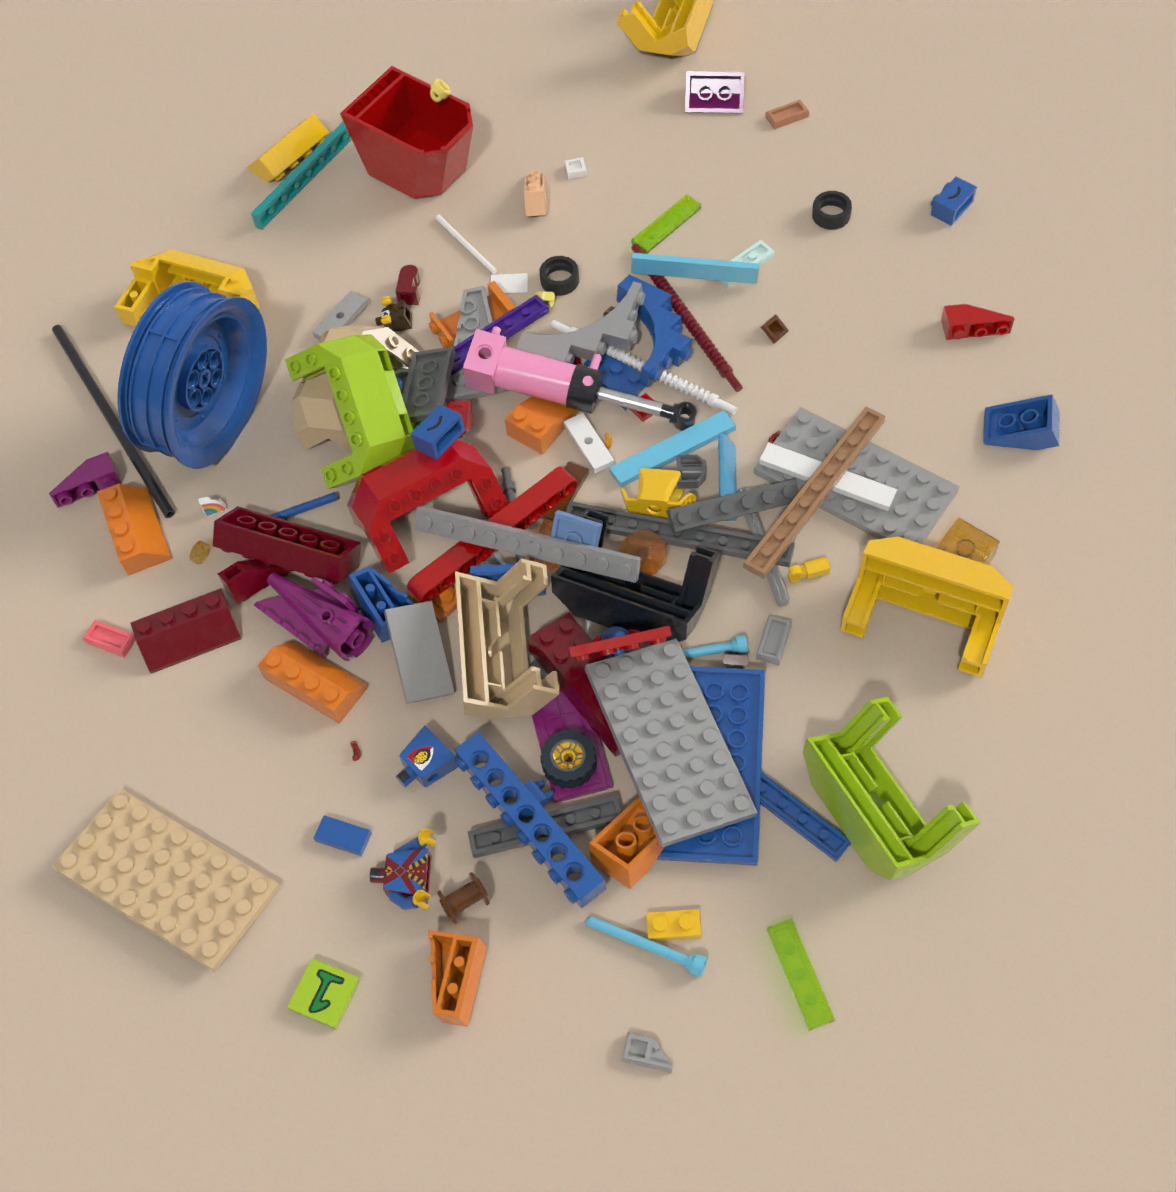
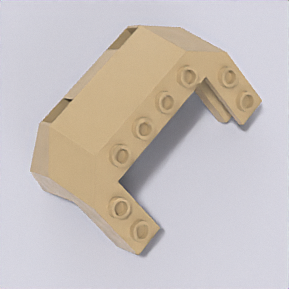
(314, 404)
(495, 644)

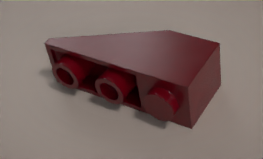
(247, 578)

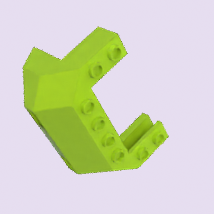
(366, 401)
(871, 803)

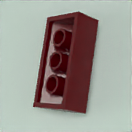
(185, 630)

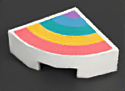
(211, 507)

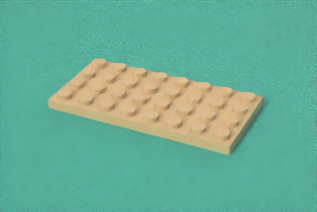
(166, 879)

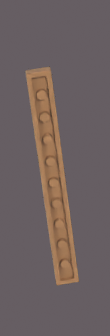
(813, 493)

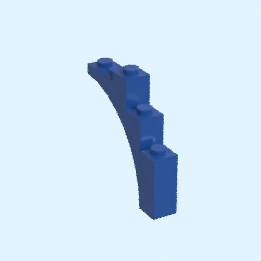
(664, 328)

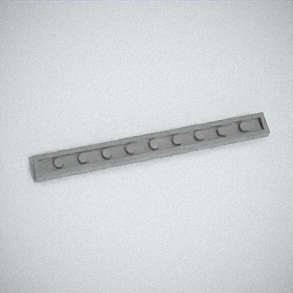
(528, 544)

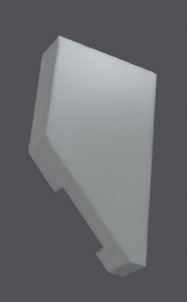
(645, 1052)

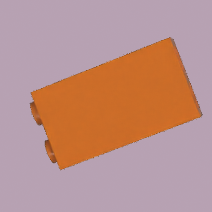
(447, 327)

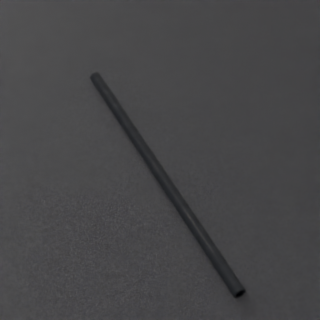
(113, 422)

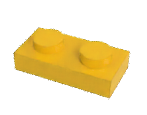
(673, 925)

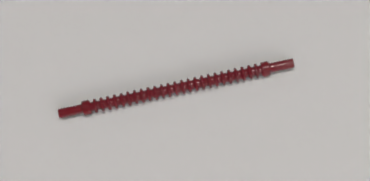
(694, 328)

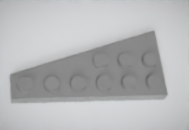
(473, 315)

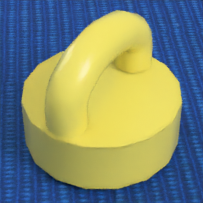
(441, 89)
(547, 296)

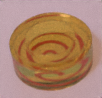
(199, 552)

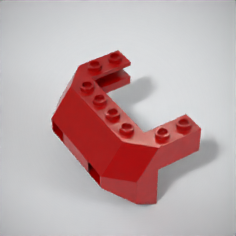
(412, 481)

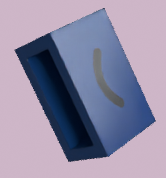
(953, 200)
(438, 432)

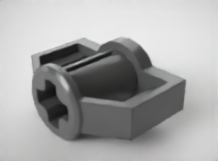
(691, 470)

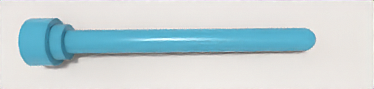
(737, 645)
(693, 963)

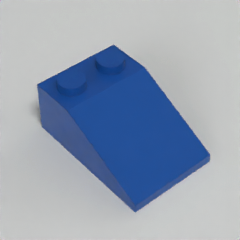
(1023, 424)

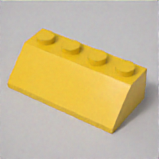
(289, 149)

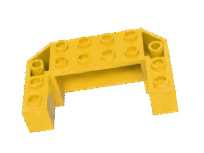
(174, 266)

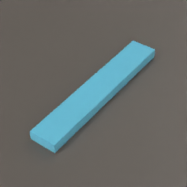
(694, 268)
(678, 444)

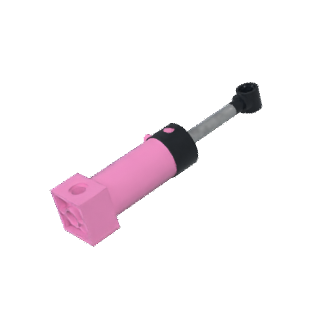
(577, 387)

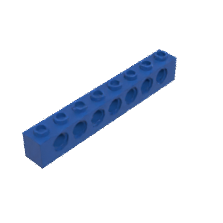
(479, 750)

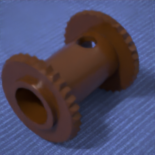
(463, 897)

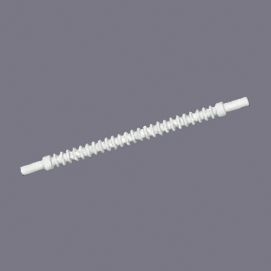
(711, 399)

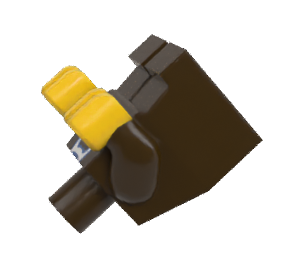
(395, 316)

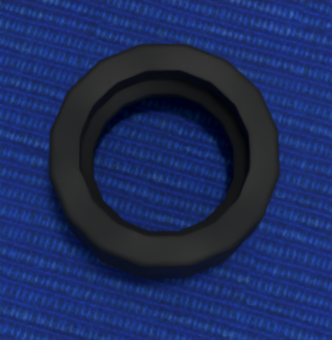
(831, 198)
(559, 263)

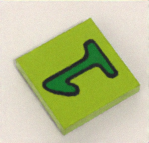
(323, 993)

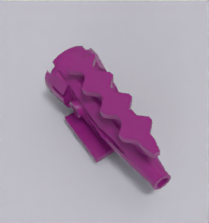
(318, 616)

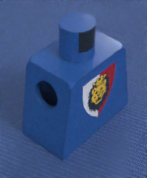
(425, 760)

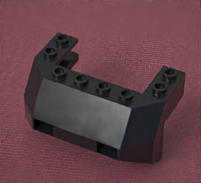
(642, 604)

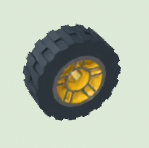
(556, 752)

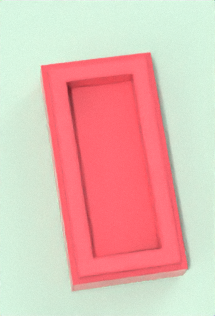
(109, 638)

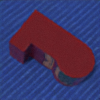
(407, 285)

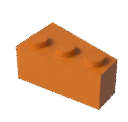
(455, 975)

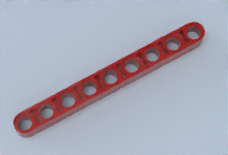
(518, 514)

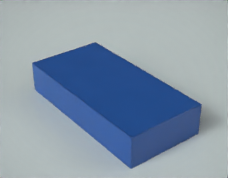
(342, 835)

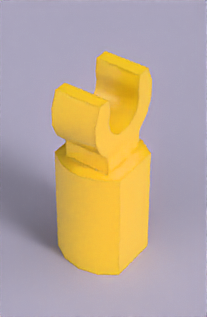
(809, 569)

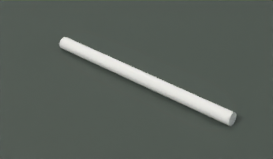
(466, 244)

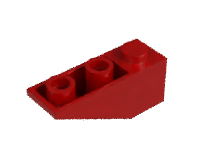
(972, 321)
(463, 407)

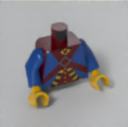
(407, 873)

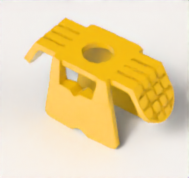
(657, 492)

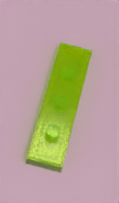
(666, 223)
(800, 974)

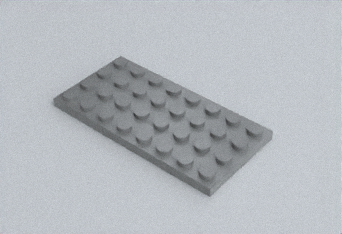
(919, 495)
(670, 742)

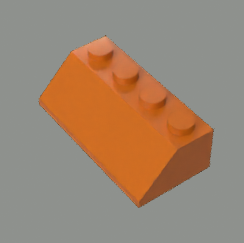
(134, 527)
(312, 679)

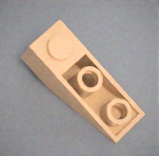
(535, 194)

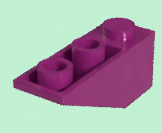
(86, 480)

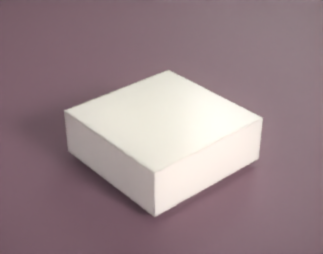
(575, 168)

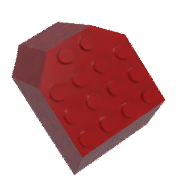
(408, 136)

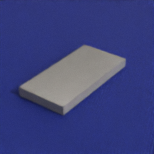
(419, 652)

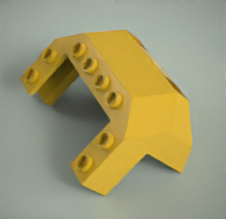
(671, 29)
(933, 585)

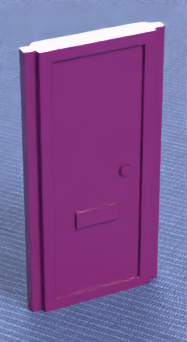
(563, 716)

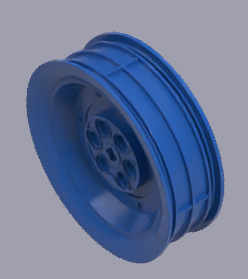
(192, 374)

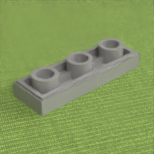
(343, 313)

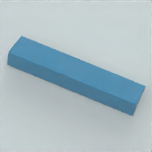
(727, 467)

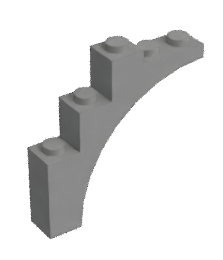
(614, 329)

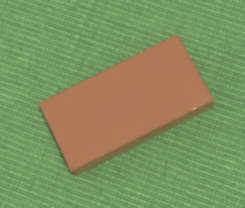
(787, 114)

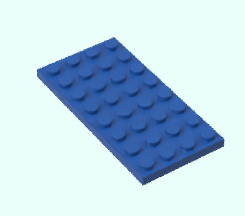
(738, 710)

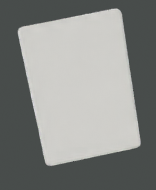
(512, 282)

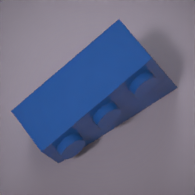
(374, 596)

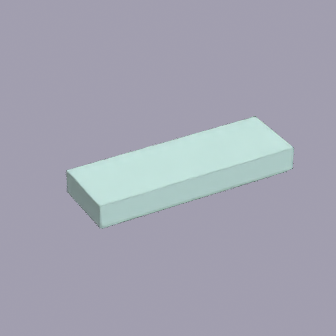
(757, 253)

